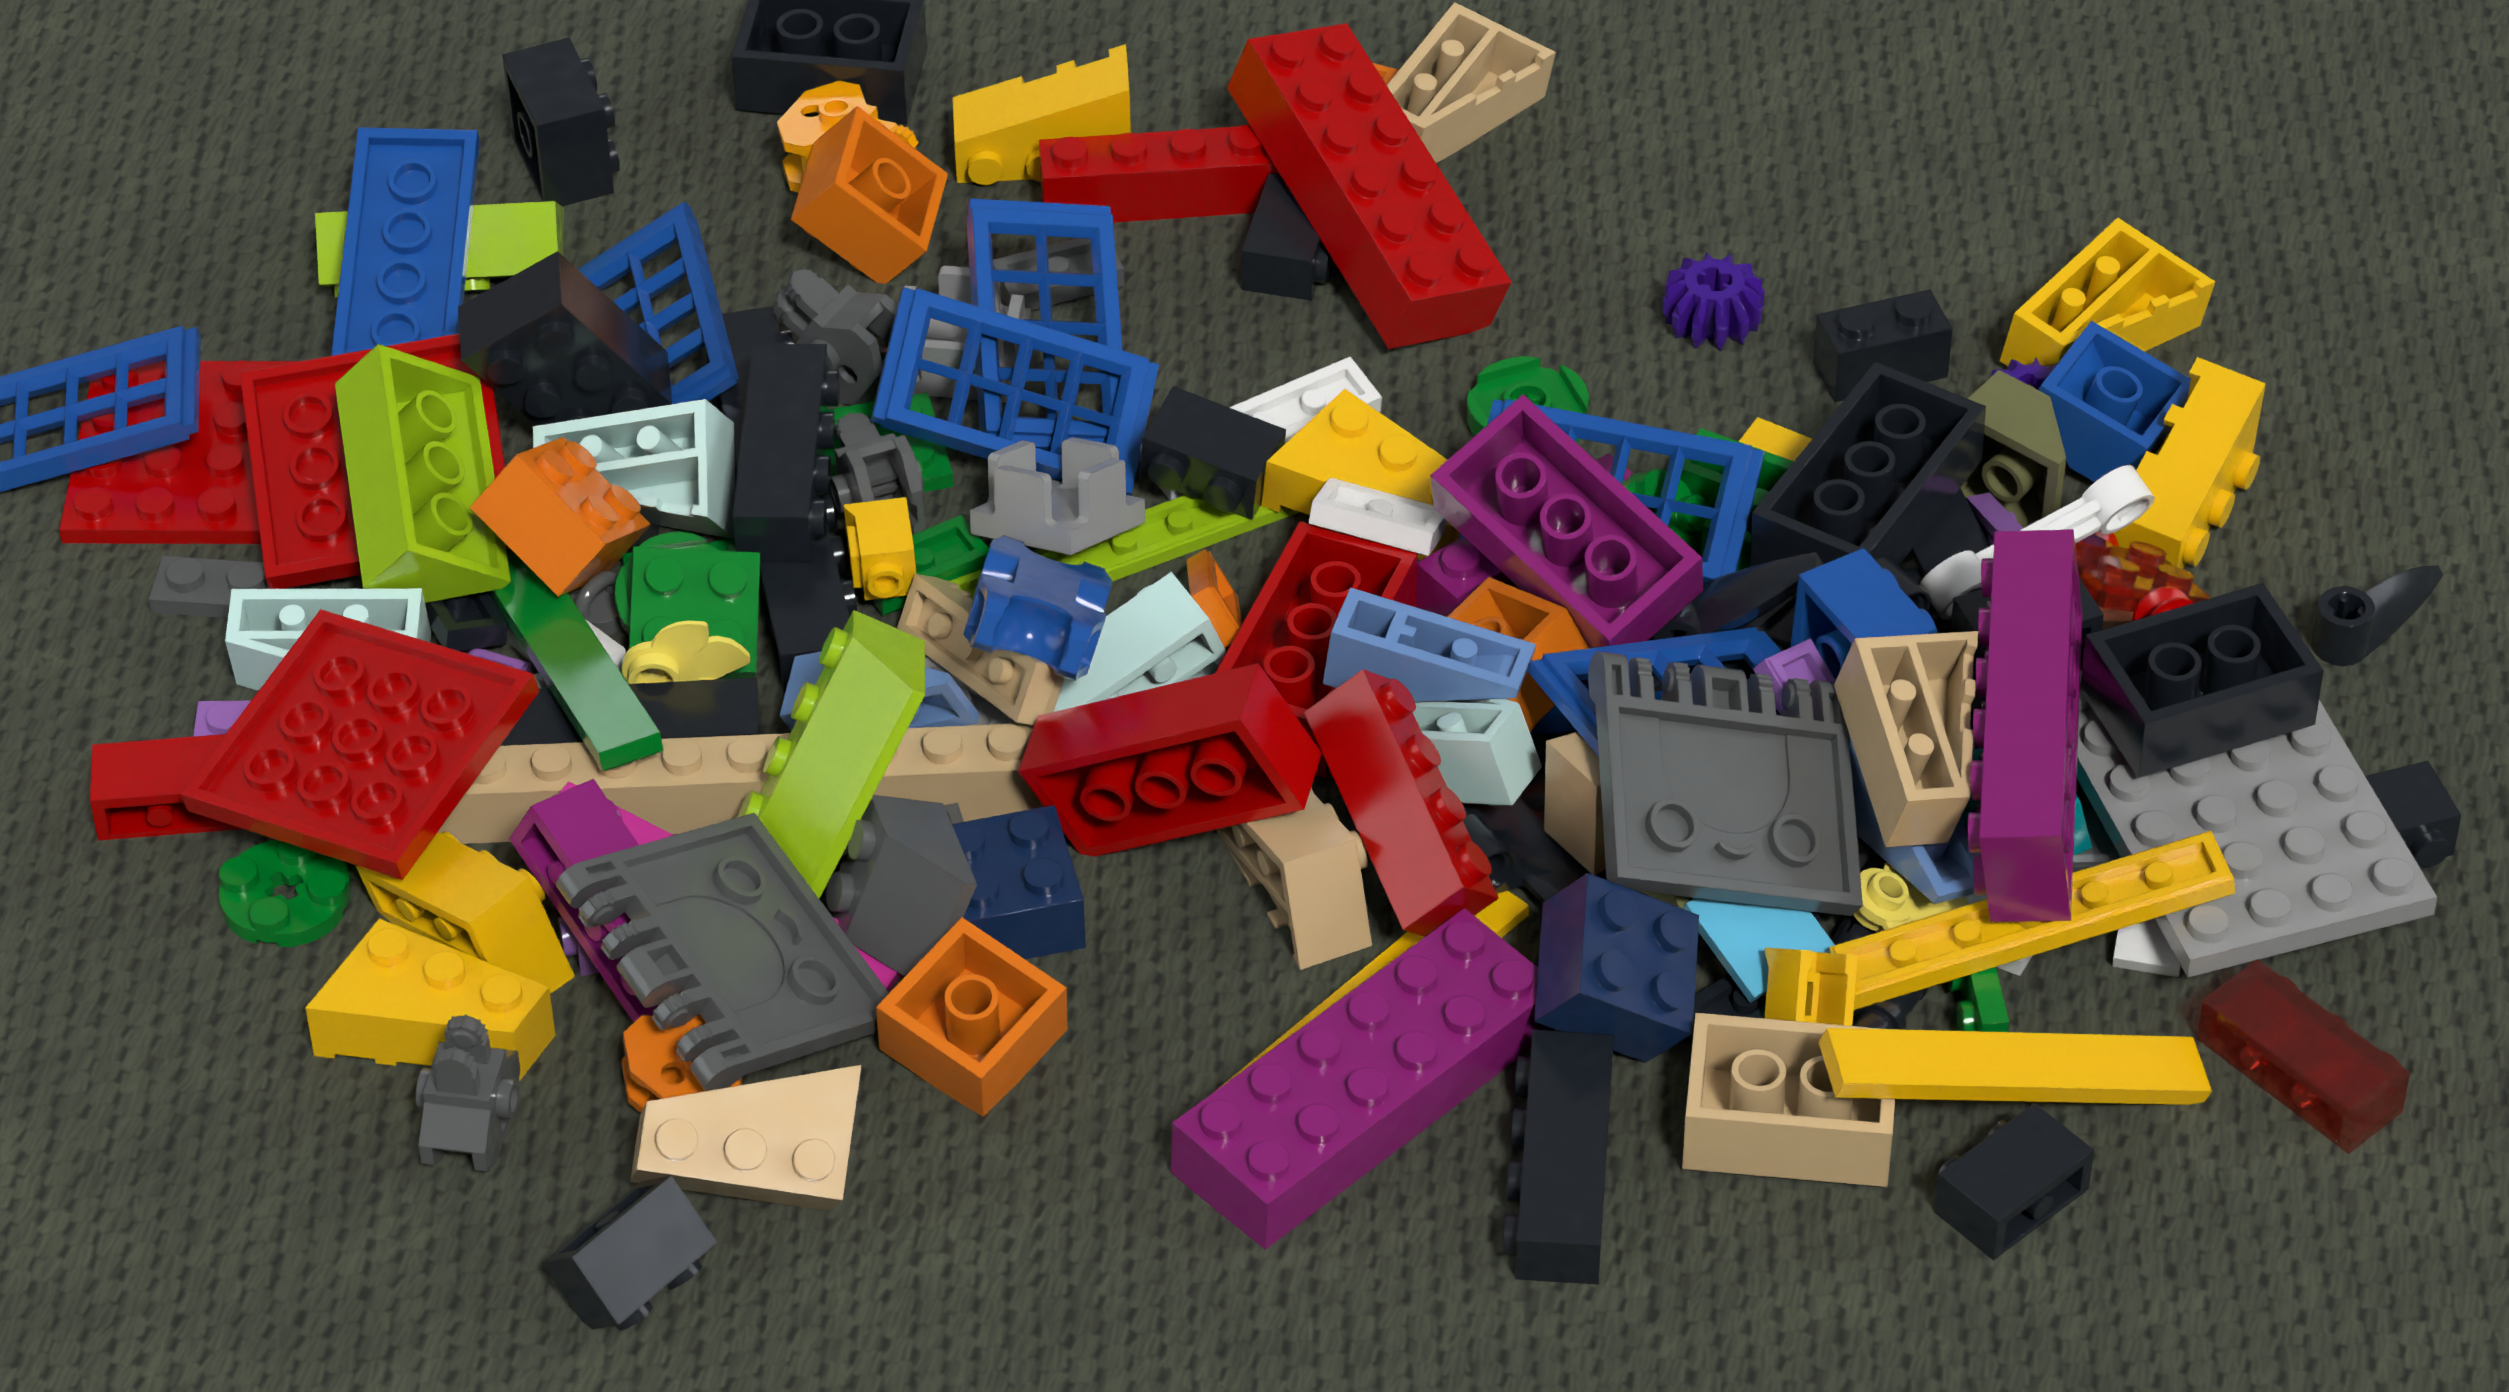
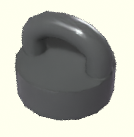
(598, 602)

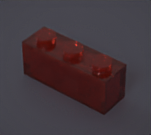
(2303, 1056)

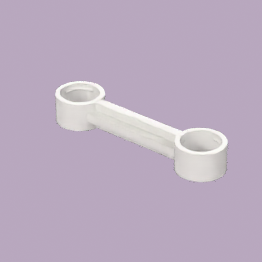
(2104, 507)

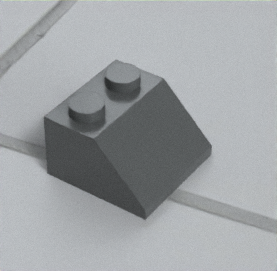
(901, 881)

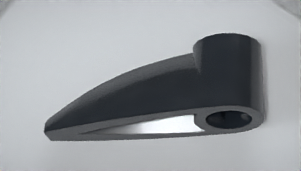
(1739, 597)
(2357, 621)

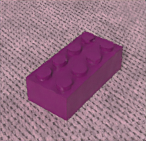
(1566, 528)

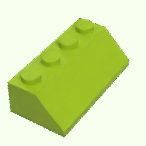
(501, 241)
(413, 471)
(839, 743)

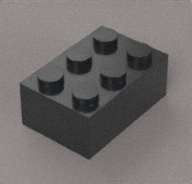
(812, 43)
(561, 347)
(2201, 680)

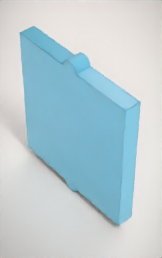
(1742, 931)

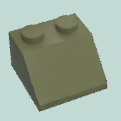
(2021, 450)

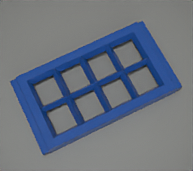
(1044, 220)
(629, 256)
(905, 359)
(179, 389)
(1735, 491)
(1561, 671)

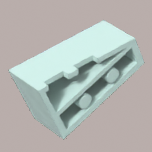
(666, 456)
(269, 621)
(1147, 645)
(1481, 748)

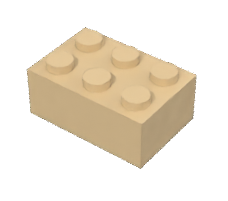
(1769, 1108)

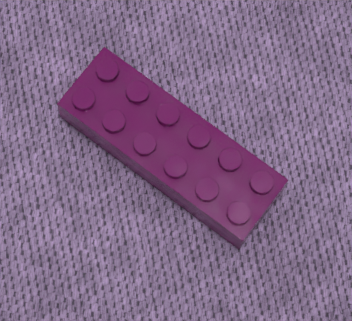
(2027, 727)
(1359, 1080)

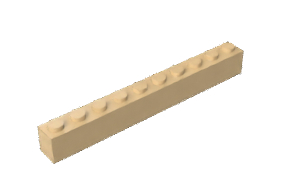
(709, 777)

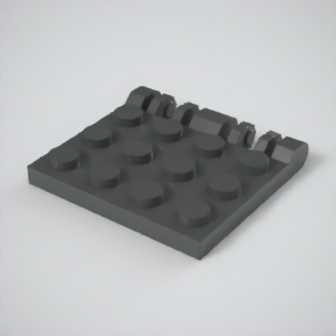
(1722, 791)
(739, 938)

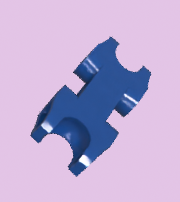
(1038, 607)

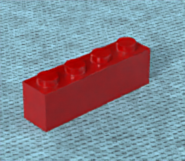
(1158, 172)
(140, 786)
(1401, 802)

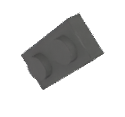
(1064, 257)
(202, 585)

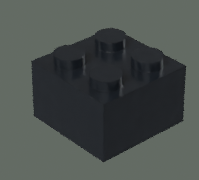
(560, 122)

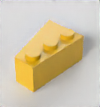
(1002, 123)
(2117, 283)
(1354, 446)
(2199, 463)
(475, 908)
(403, 988)

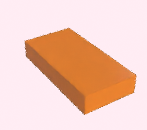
(1214, 595)

